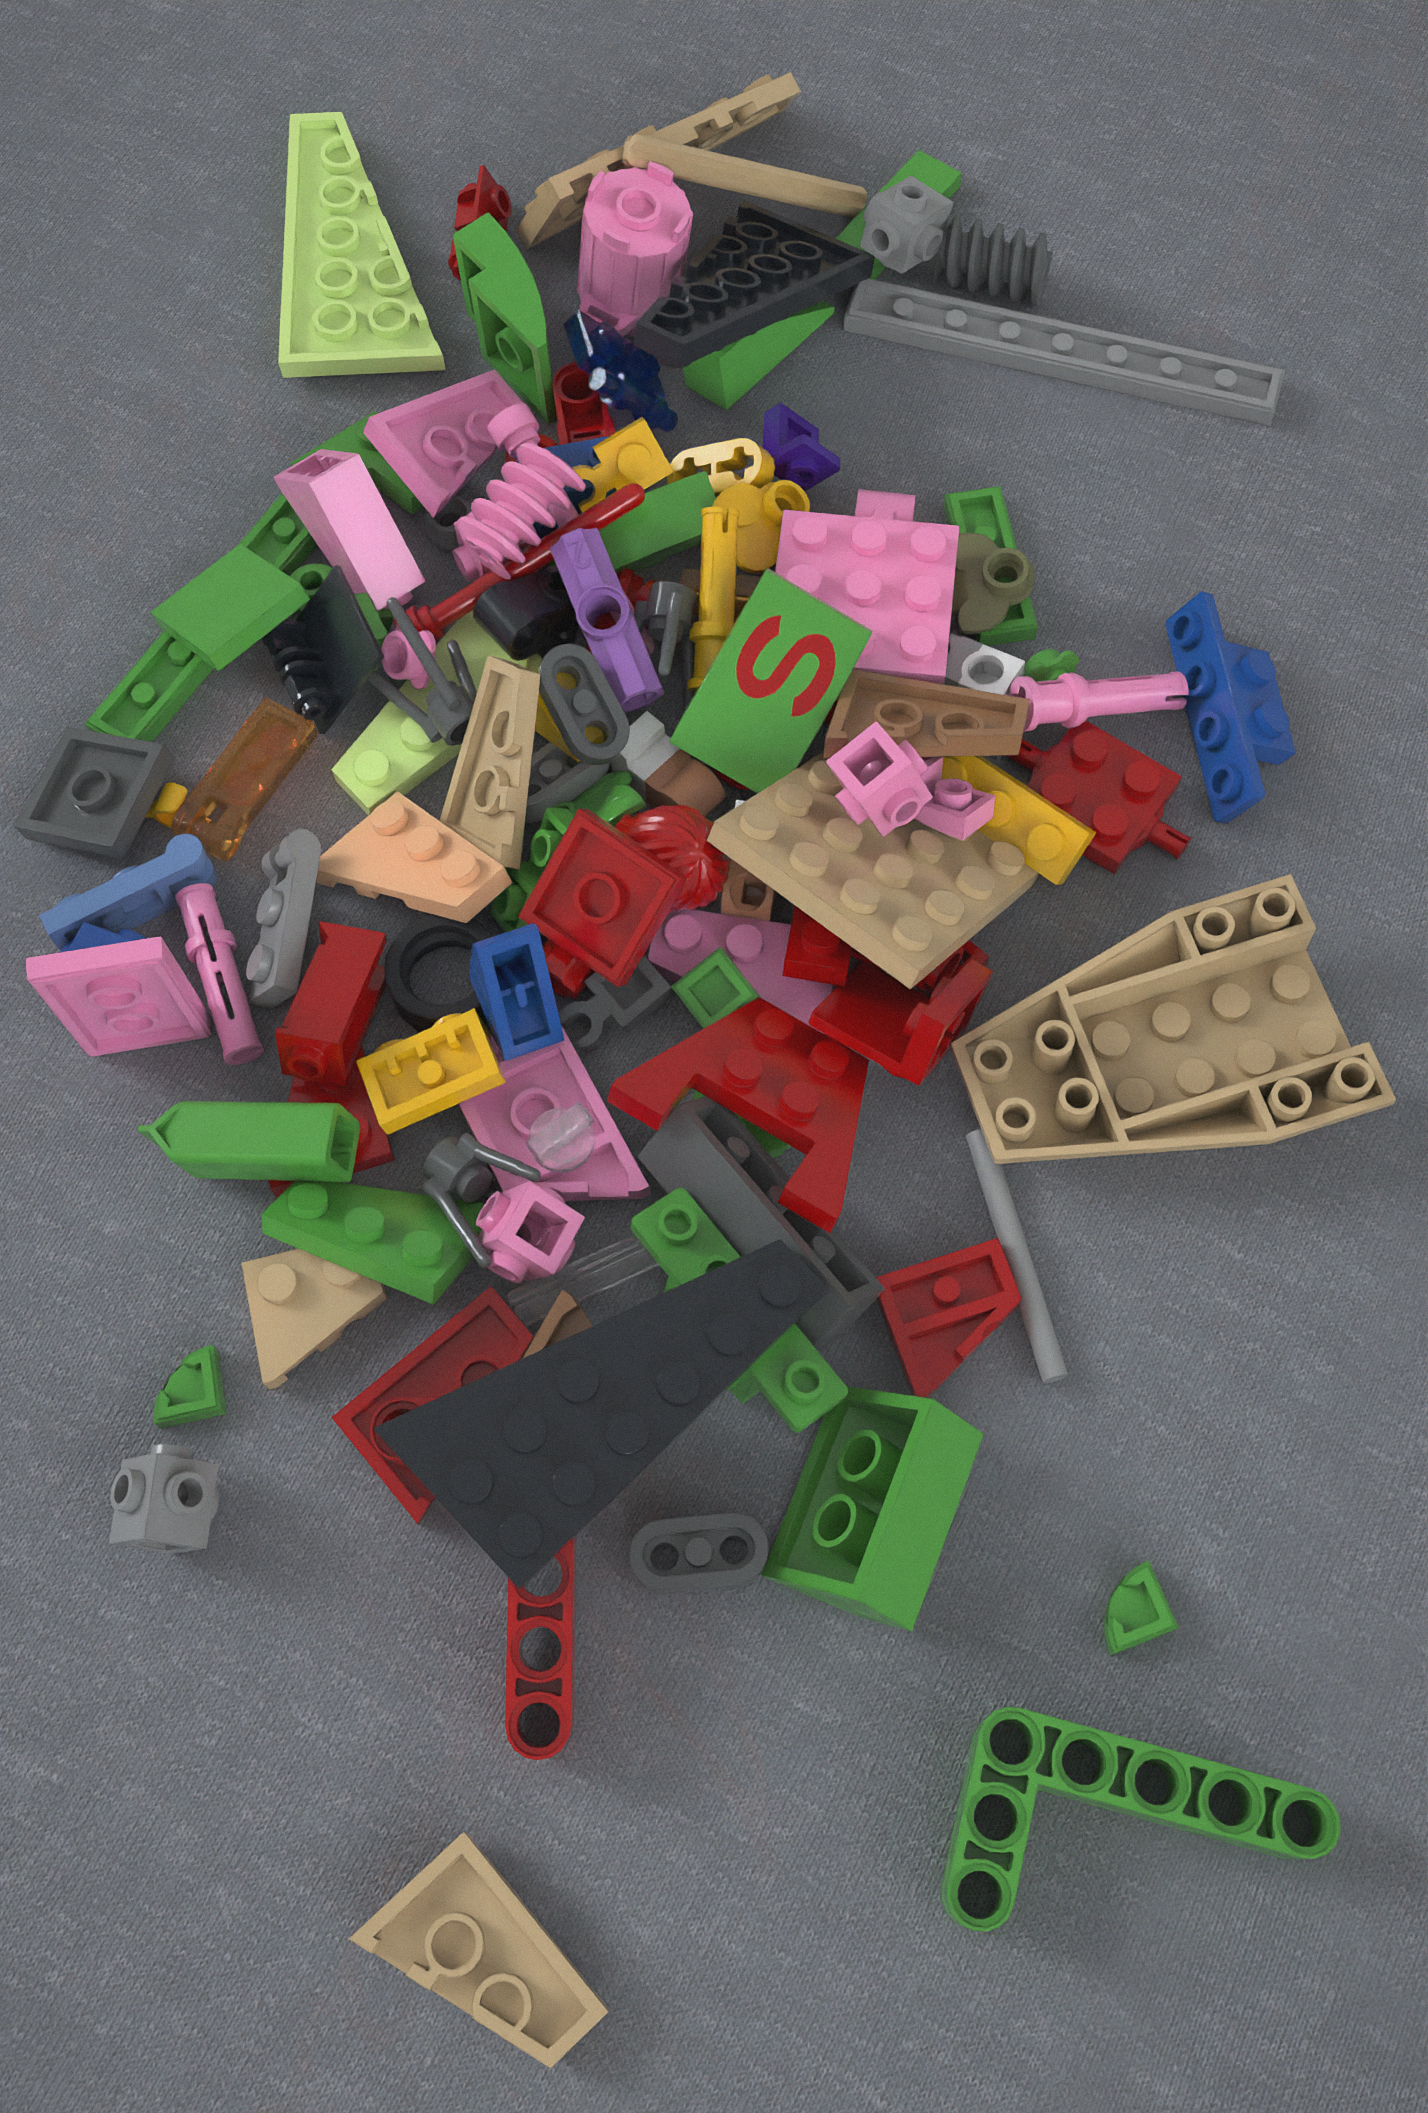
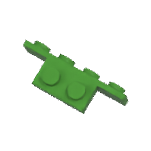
(792, 1370)

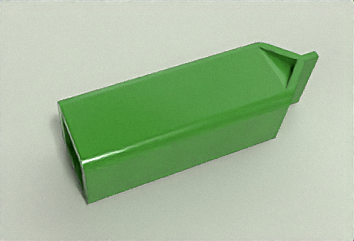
(258, 1140)

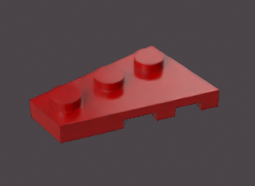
(463, 1350)

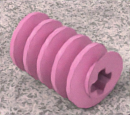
(517, 506)

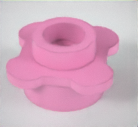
(401, 660)

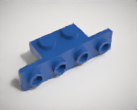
(1229, 706)

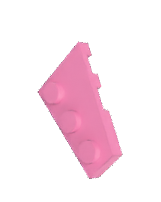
(441, 436)
(752, 944)

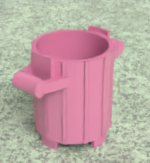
(631, 243)

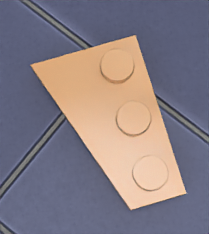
(414, 859)

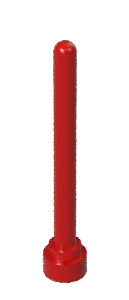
(464, 600)

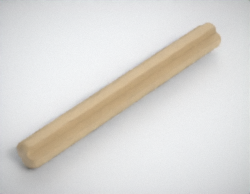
(745, 176)

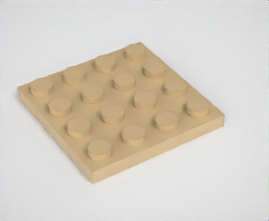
(889, 897)

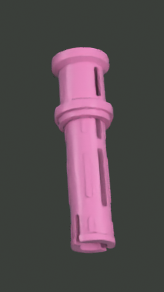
(1074, 699)

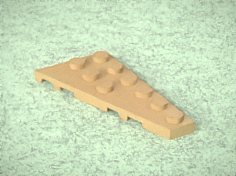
(564, 195)

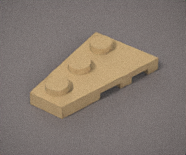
(494, 763)
(484, 1951)

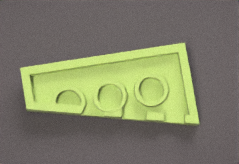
(394, 749)

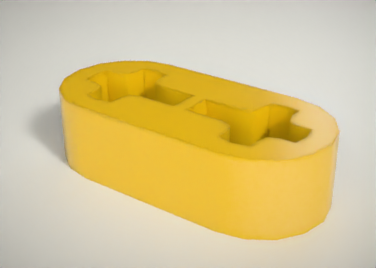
(723, 458)

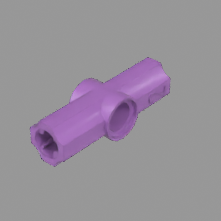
(595, 591)

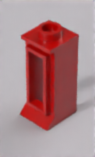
(333, 1005)

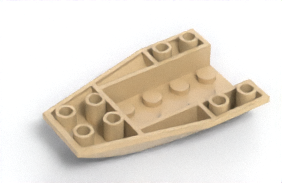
(1174, 1042)

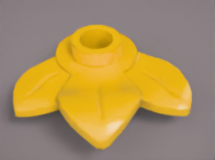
(761, 519)

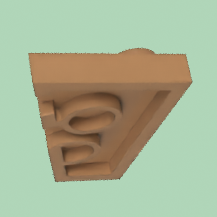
(928, 715)

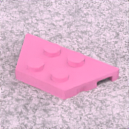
(533, 1086)

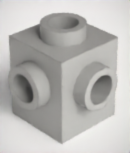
(905, 224)
(164, 1501)

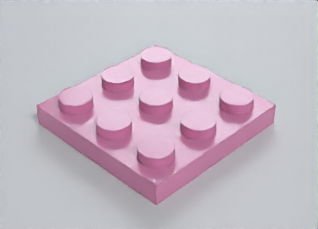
(885, 577)

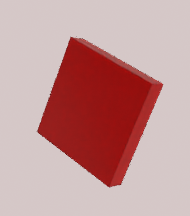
(602, 897)

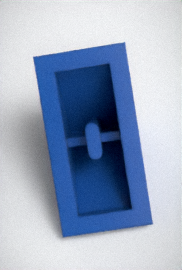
(516, 991)

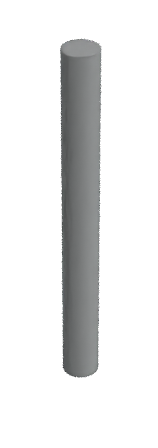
(1013, 1243)

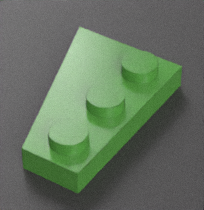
(374, 1232)

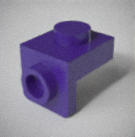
(796, 448)

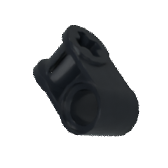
(528, 614)

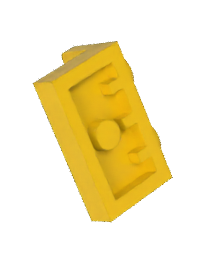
(430, 1070)

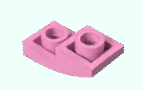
(955, 804)

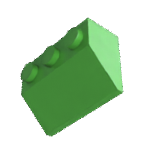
(875, 1505)

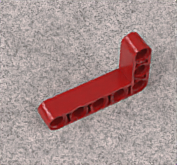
(524, 1614)

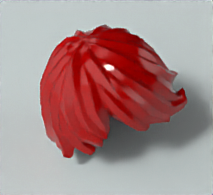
(680, 839)

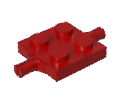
(1107, 790)

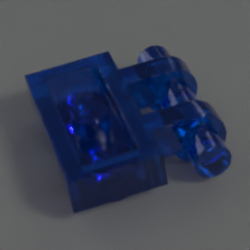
(619, 371)

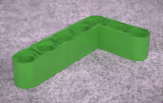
(1113, 1788)

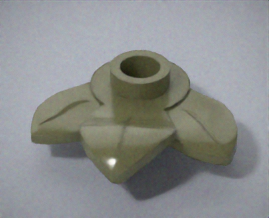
(977, 593)

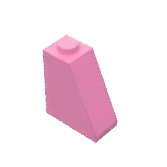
(351, 524)

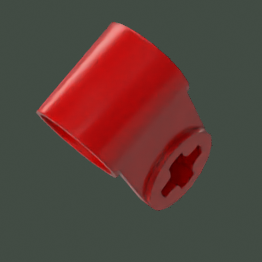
(578, 407)

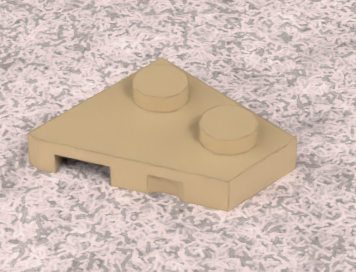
(302, 1307)

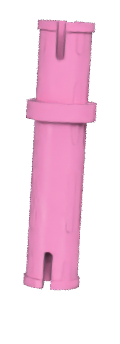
(199, 913)

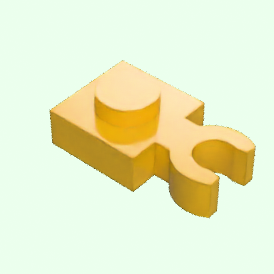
(624, 458)

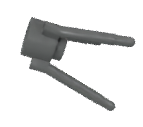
(669, 619)
(447, 703)
(459, 1172)

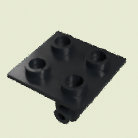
(325, 652)

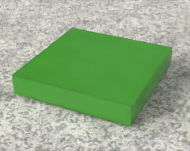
(230, 606)

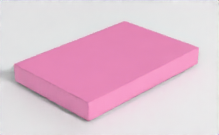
(120, 996)

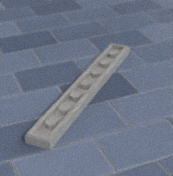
(1065, 350)

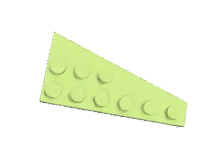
(343, 276)

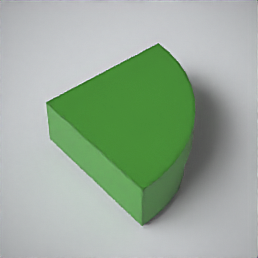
(192, 1391)
(1136, 1611)

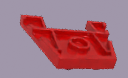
(777, 1079)

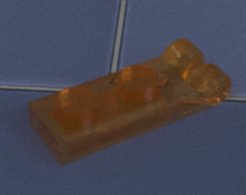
(244, 777)

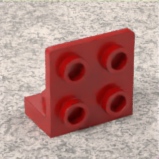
(897, 1023)

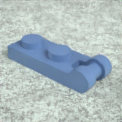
(133, 893)

